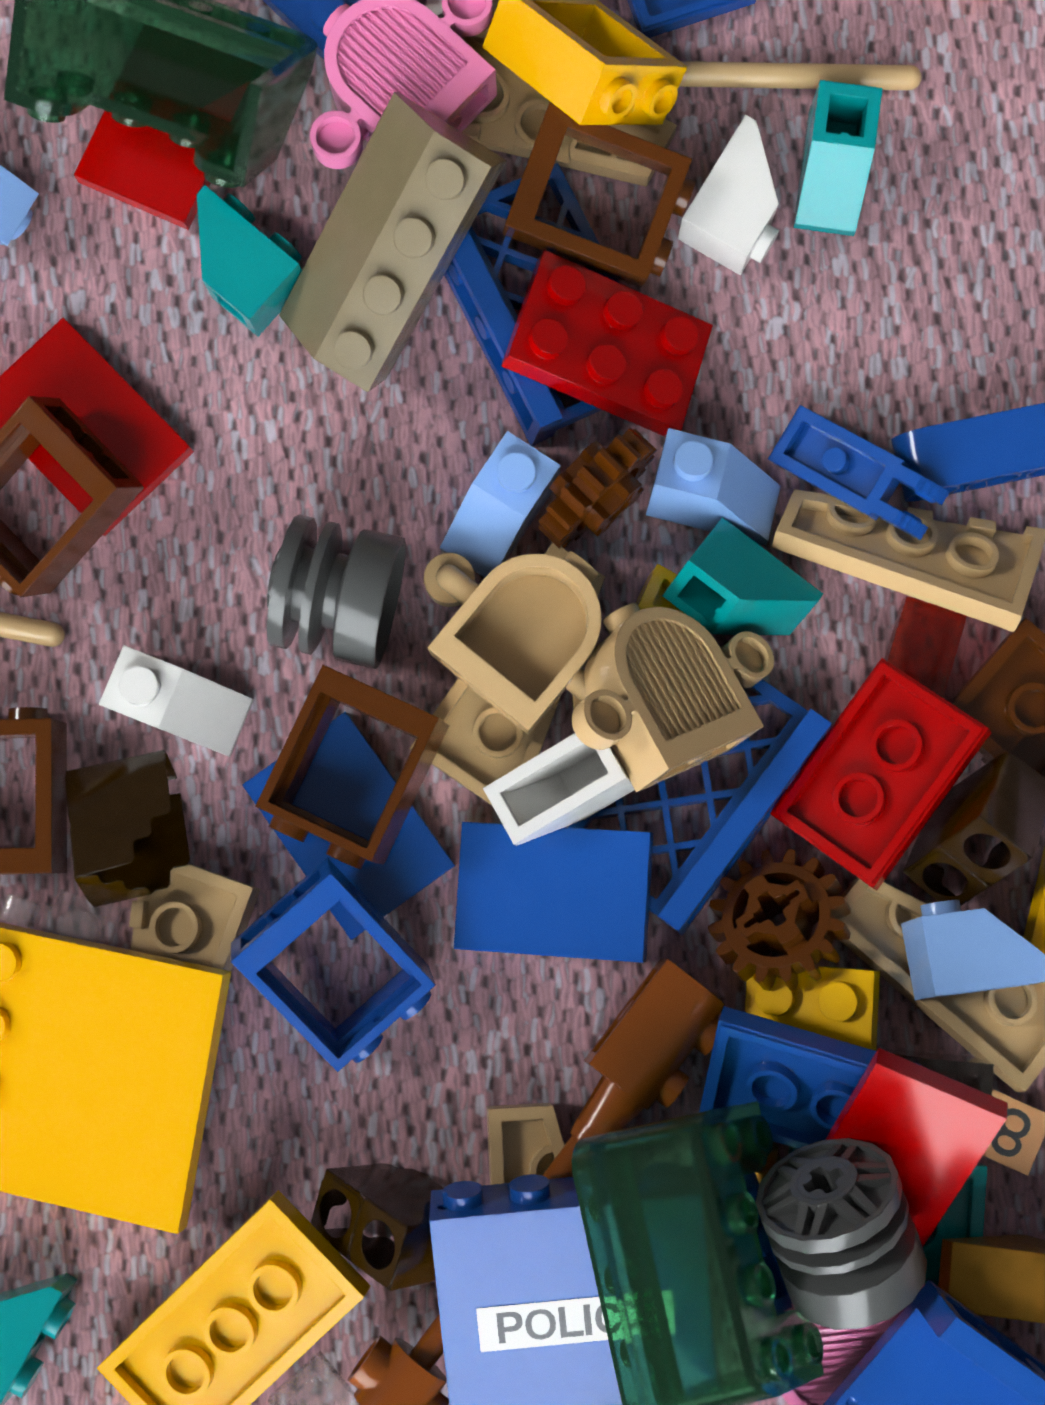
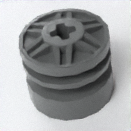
(323, 589)
(842, 1233)

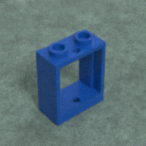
(287, 920)

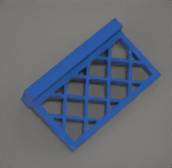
(492, 311)
(738, 821)

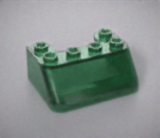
(171, 65)
(685, 1264)

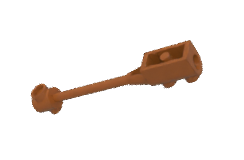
(637, 1066)

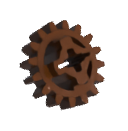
(596, 488)
(803, 902)

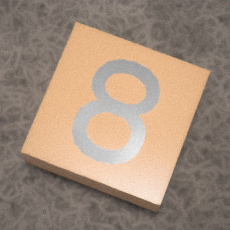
(1019, 1137)

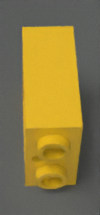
(586, 60)

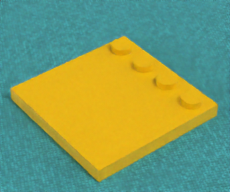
(105, 1075)

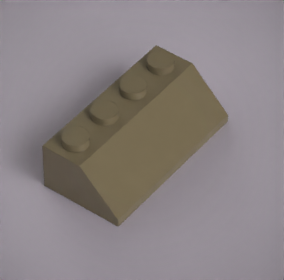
(389, 242)

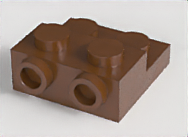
(1010, 697)

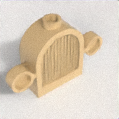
(518, 630)
(668, 692)

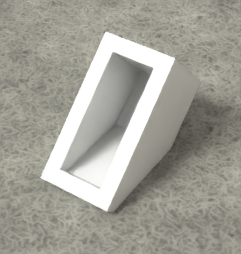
(735, 204)
(176, 701)
(557, 789)

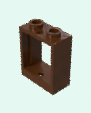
(672, 199)
(89, 462)
(303, 743)
(50, 793)

